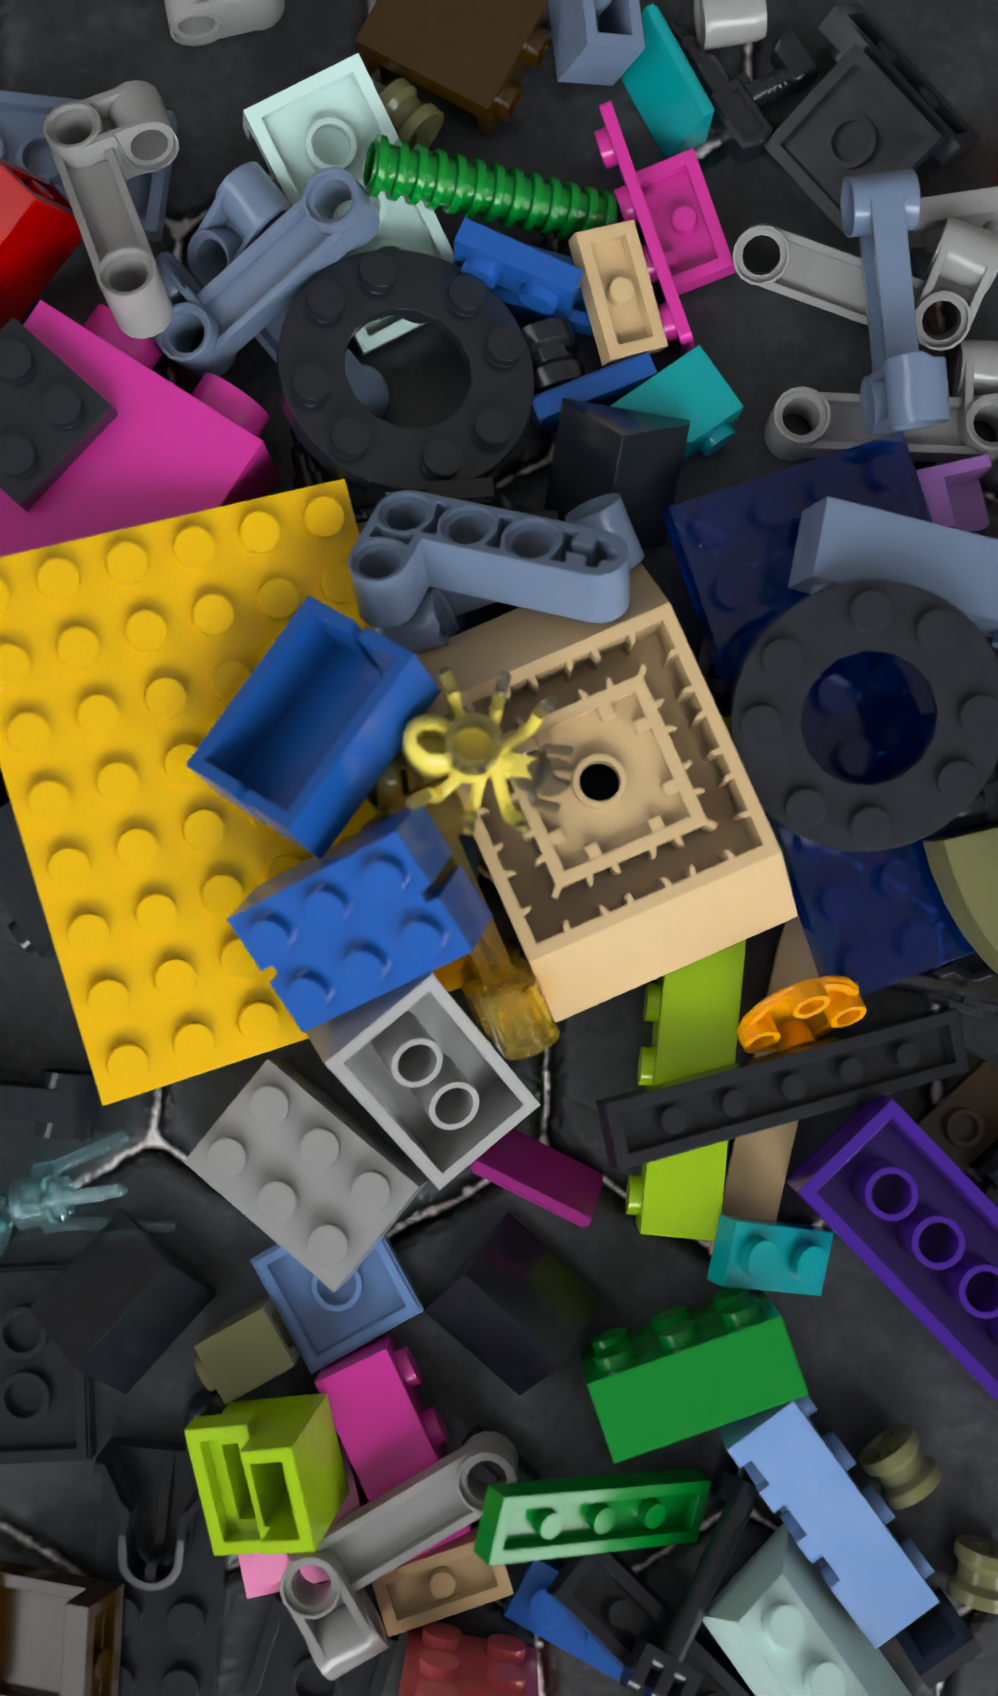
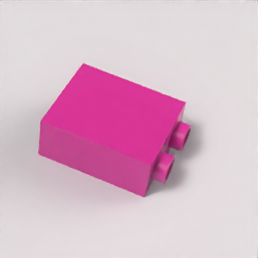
(156, 457)

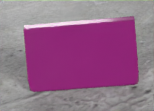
(542, 1176)

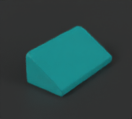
(667, 89)

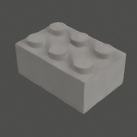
(425, 1075)
(305, 1172)

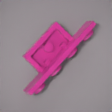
(676, 222)

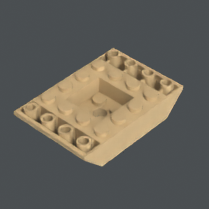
(666, 863)

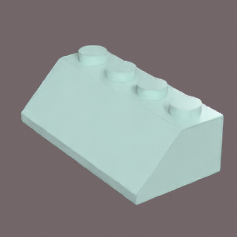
(793, 1632)

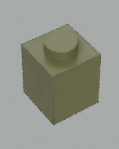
(245, 1351)

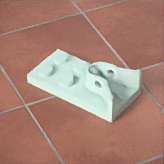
(329, 125)

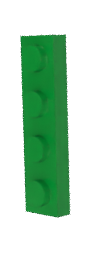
(590, 1515)

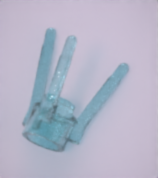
(48, 1199)

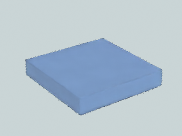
(337, 1322)

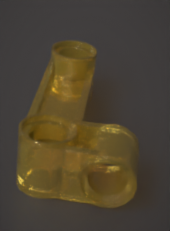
(504, 992)

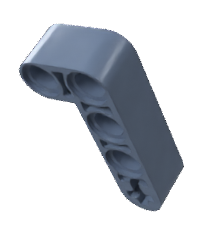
(485, 553)

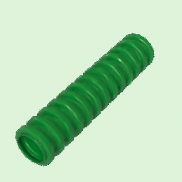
(484, 190)

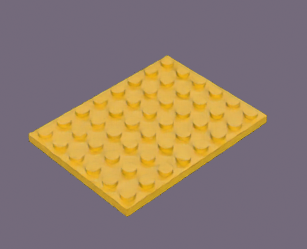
(107, 687)

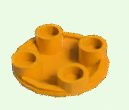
(800, 1014)

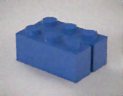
(314, 726)
(361, 918)

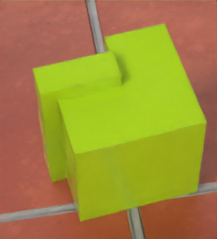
(268, 1474)

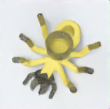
(474, 750)

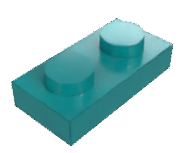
(770, 1255)

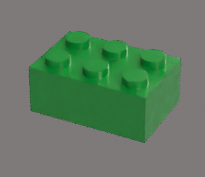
(690, 1371)

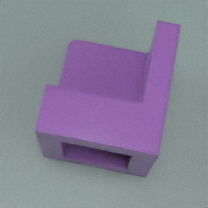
(956, 493)

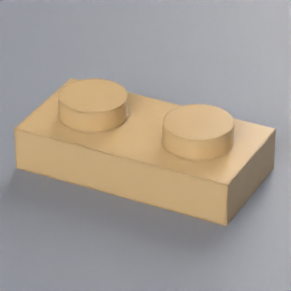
(618, 292)
(439, 1585)

